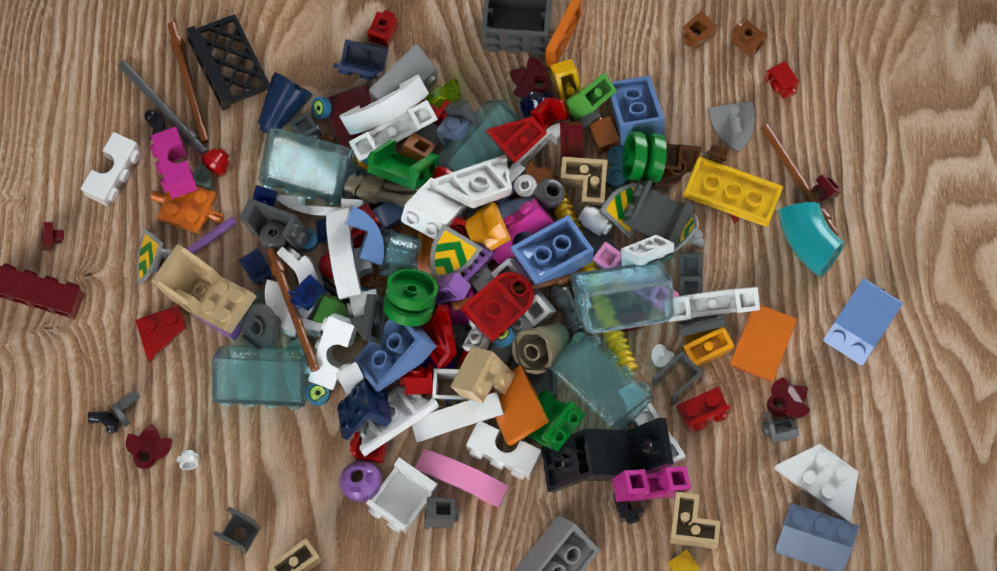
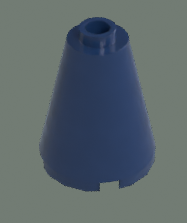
(281, 103)

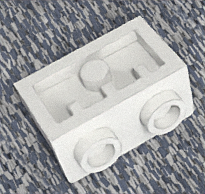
(646, 250)

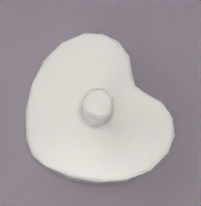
(661, 356)

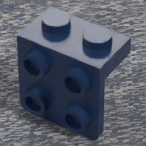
(362, 59)
(361, 405)

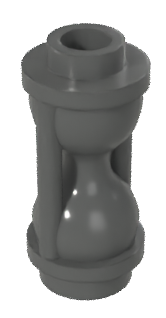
(563, 299)

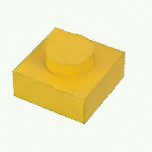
(683, 562)

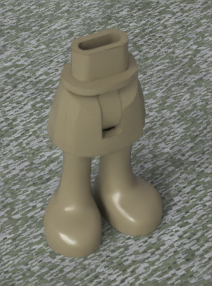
(377, 190)

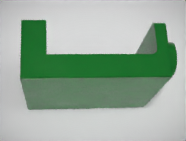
(401, 169)
(562, 422)

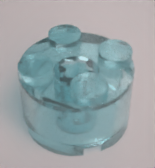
(399, 252)

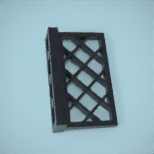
(210, 68)

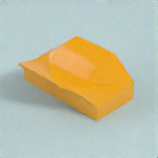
(487, 227)
(707, 346)

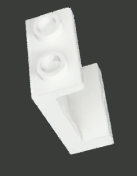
(431, 210)
(402, 496)

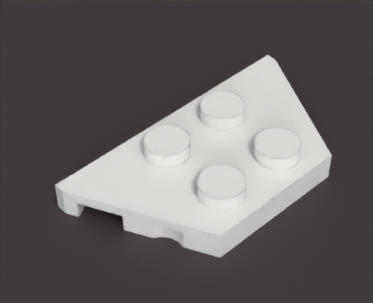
(477, 183)
(404, 413)
(823, 478)

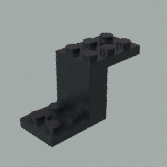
(607, 453)

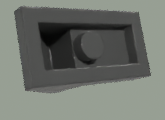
(372, 323)

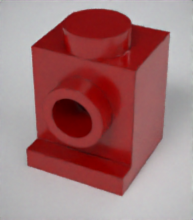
(383, 34)
(782, 80)
(418, 380)

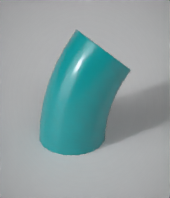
(810, 236)

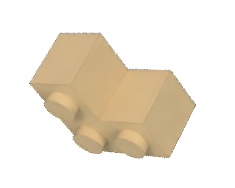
(586, 174)
(480, 374)
(687, 528)
(299, 558)

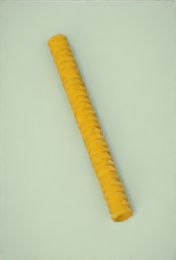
(615, 338)

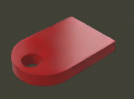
(498, 305)

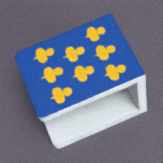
(445, 400)

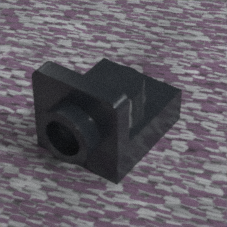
(626, 515)

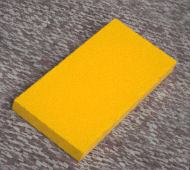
(733, 191)

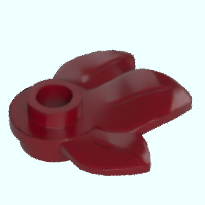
(528, 78)
(791, 399)
(148, 444)

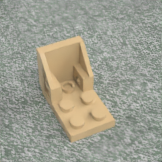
(202, 290)

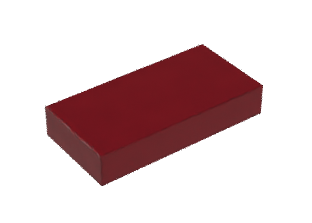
(571, 139)

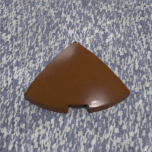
(679, 161)

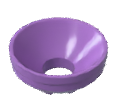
(367, 487)

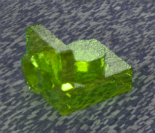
(448, 91)

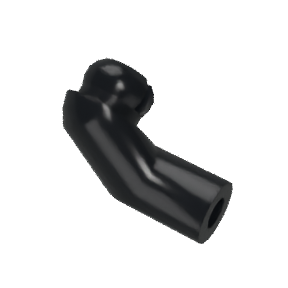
(155, 121)
(105, 418)

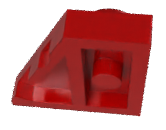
(517, 137)
(160, 329)
(441, 332)

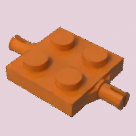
(189, 210)

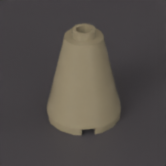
(539, 347)

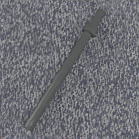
(189, 136)

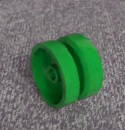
(644, 156)
(410, 297)

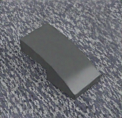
(690, 273)

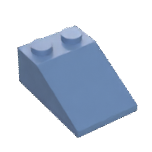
(636, 108)
(554, 251)
(863, 321)
(399, 353)

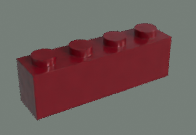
(40, 292)

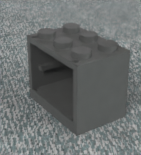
(516, 25)

